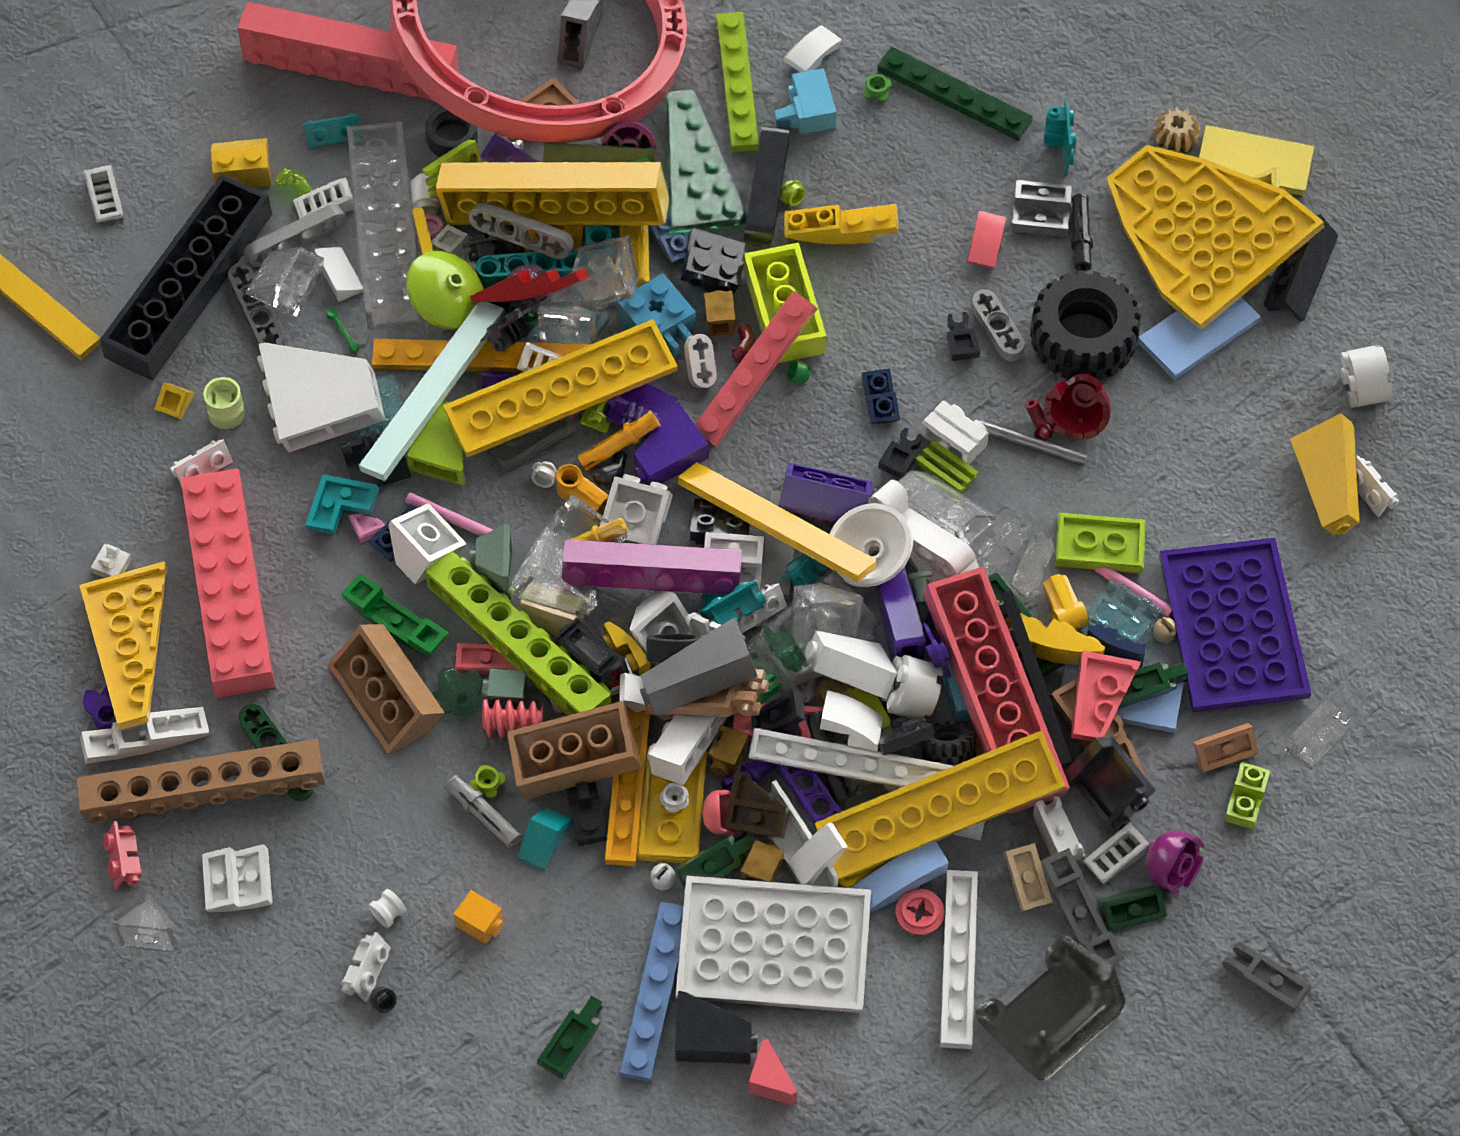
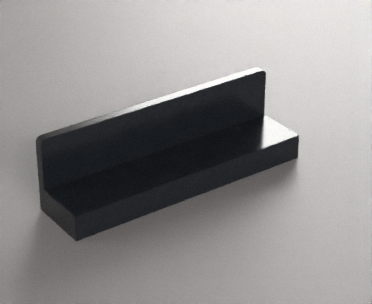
(1301, 274)

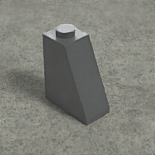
(578, 31)

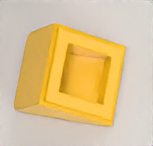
(174, 400)

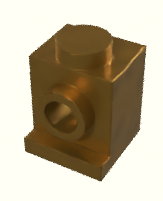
(728, 751)

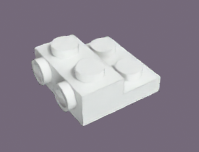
(640, 506)

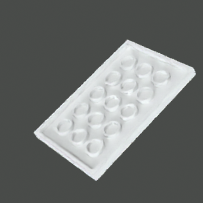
(774, 944)

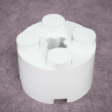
(1367, 376)
(914, 688)

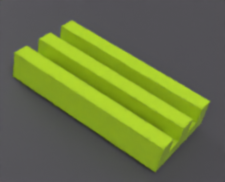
(940, 458)

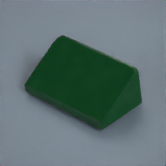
(1132, 907)

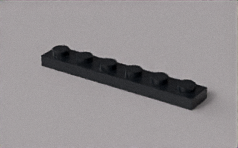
(1030, 665)

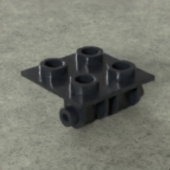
(513, 326)
(356, 451)
(713, 519)

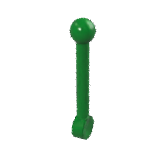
(332, 314)

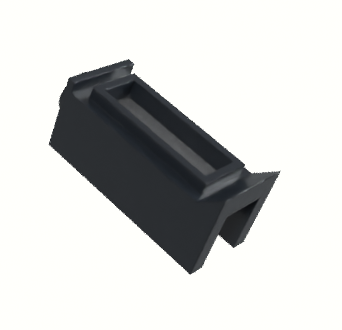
(590, 651)

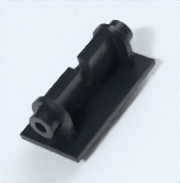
(485, 246)

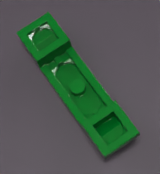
(402, 624)

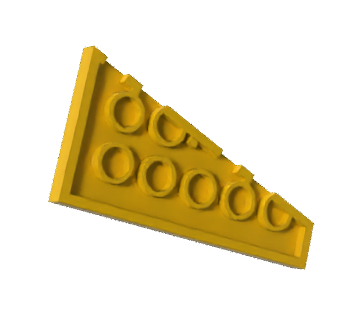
(126, 631)

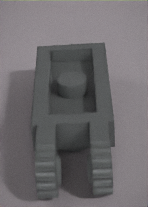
(1268, 977)

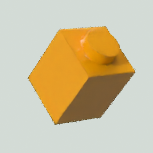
(479, 917)

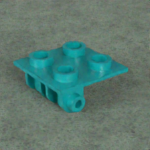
(1059, 133)

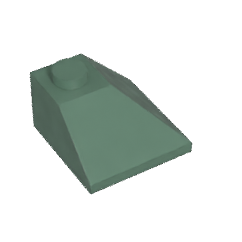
(495, 558)

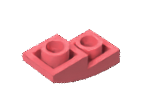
(986, 240)

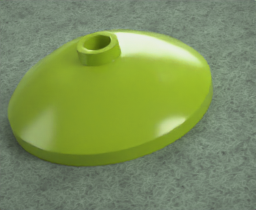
(434, 293)

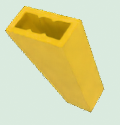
(1330, 472)

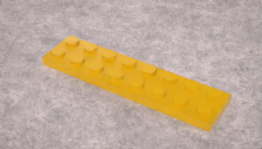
(560, 388)
(945, 803)

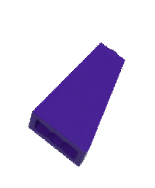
(900, 618)

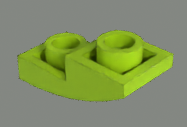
(1247, 795)

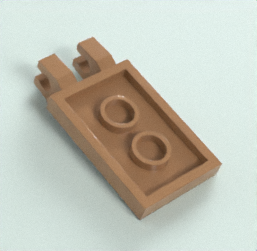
(725, 701)

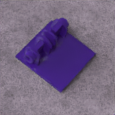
(638, 402)

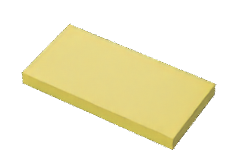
(1255, 154)

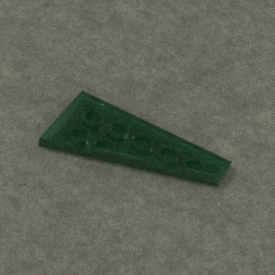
(697, 175)

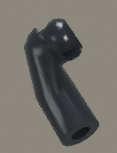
(606, 474)

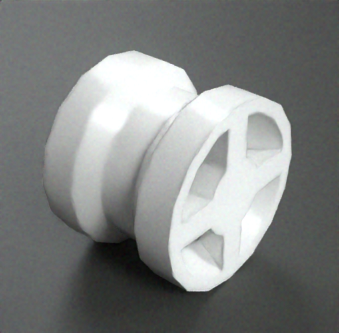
(387, 908)

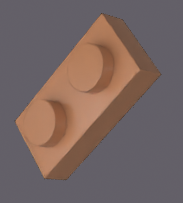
(1225, 747)

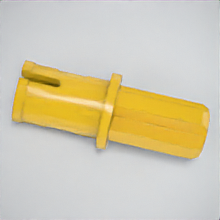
(605, 532)

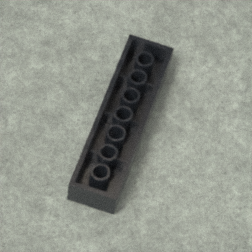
(186, 277)

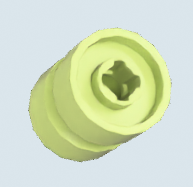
(224, 403)

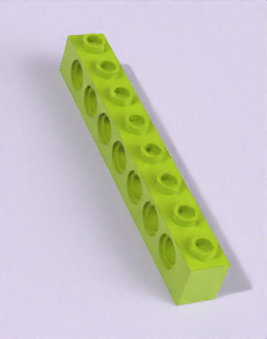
(444, 581)

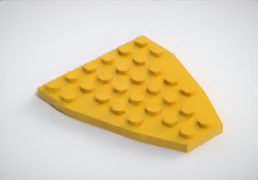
(1205, 228)

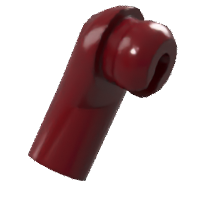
(747, 341)
(1043, 429)

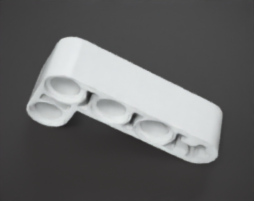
(930, 542)

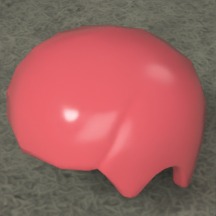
(715, 812)

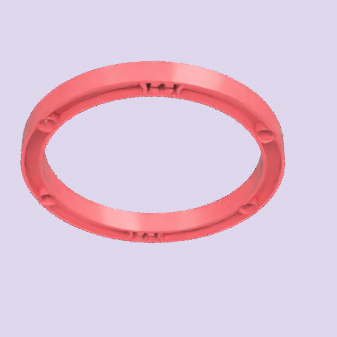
(538, 121)

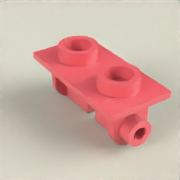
(121, 867)

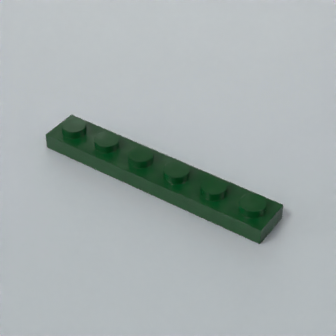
(955, 93)

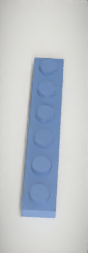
(654, 995)

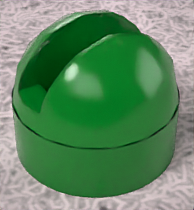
(798, 372)

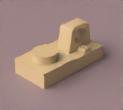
(1028, 877)

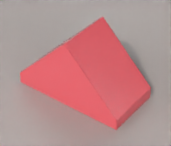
(770, 1078)

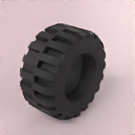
(1091, 296)

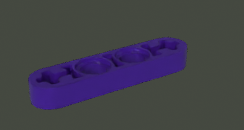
(808, 797)

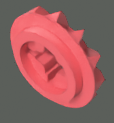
(911, 902)

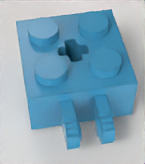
(665, 305)

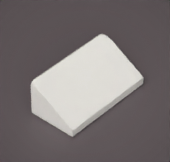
(339, 273)

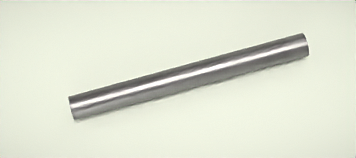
(1035, 444)

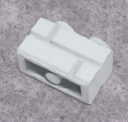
(955, 431)

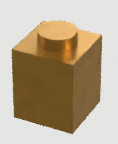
(719, 313)
(763, 862)

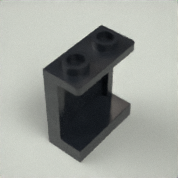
(1110, 782)

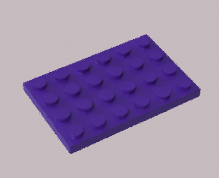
(1234, 624)

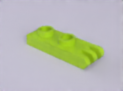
(464, 153)

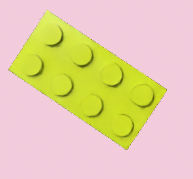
(770, 280)

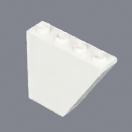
(317, 394)

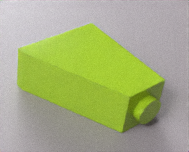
(437, 450)

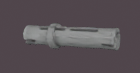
(474, 803)

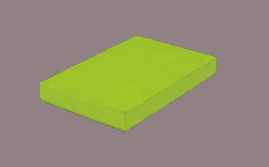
(1100, 542)

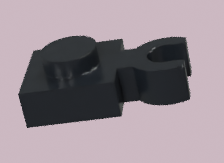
(962, 341)
(900, 457)

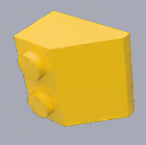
(243, 161)

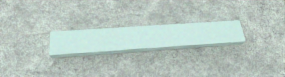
(430, 391)

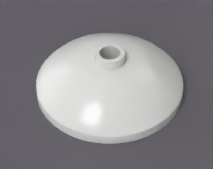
(873, 529)

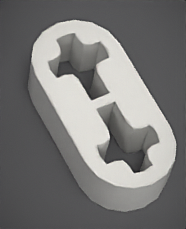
(693, 361)

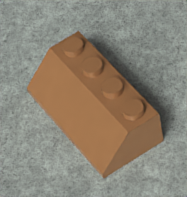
(385, 687)
(573, 750)

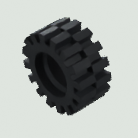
(950, 744)

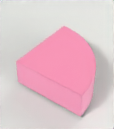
(365, 526)

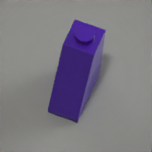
(670, 448)

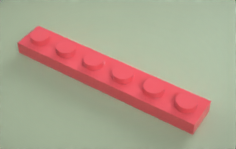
(755, 368)

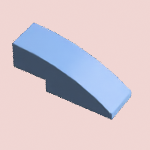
(904, 874)

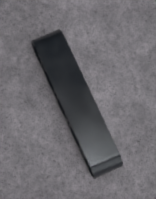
(767, 185)

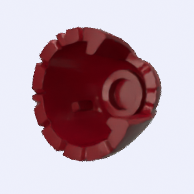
(1078, 407)

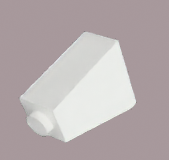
(852, 662)

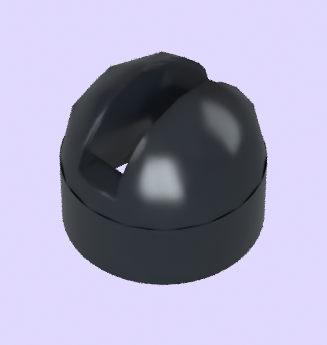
(384, 1003)

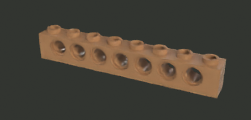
(186, 774)

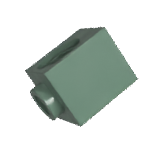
(505, 686)

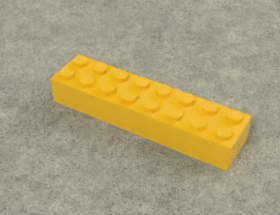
(557, 192)

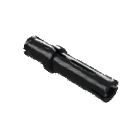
(1082, 257)
(836, 784)

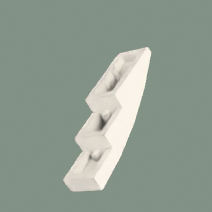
(161, 732)

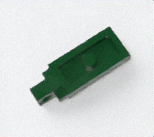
(1153, 682)
(716, 859)
(571, 1039)

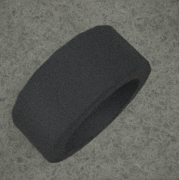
(442, 117)
(663, 646)

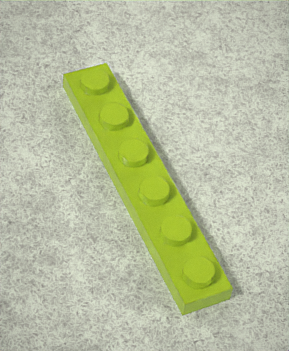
(737, 82)

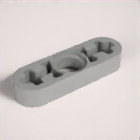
(997, 337)

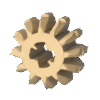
(1176, 130)

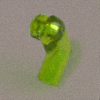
(294, 177)

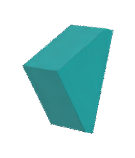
(543, 837)

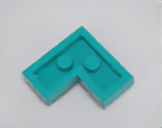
(336, 495)

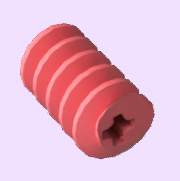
(509, 718)

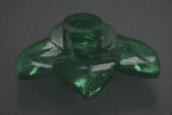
(784, 648)
(456, 688)

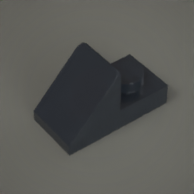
(781, 714)

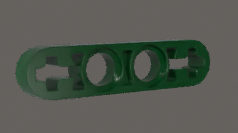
(267, 728)

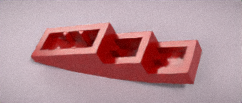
(523, 287)

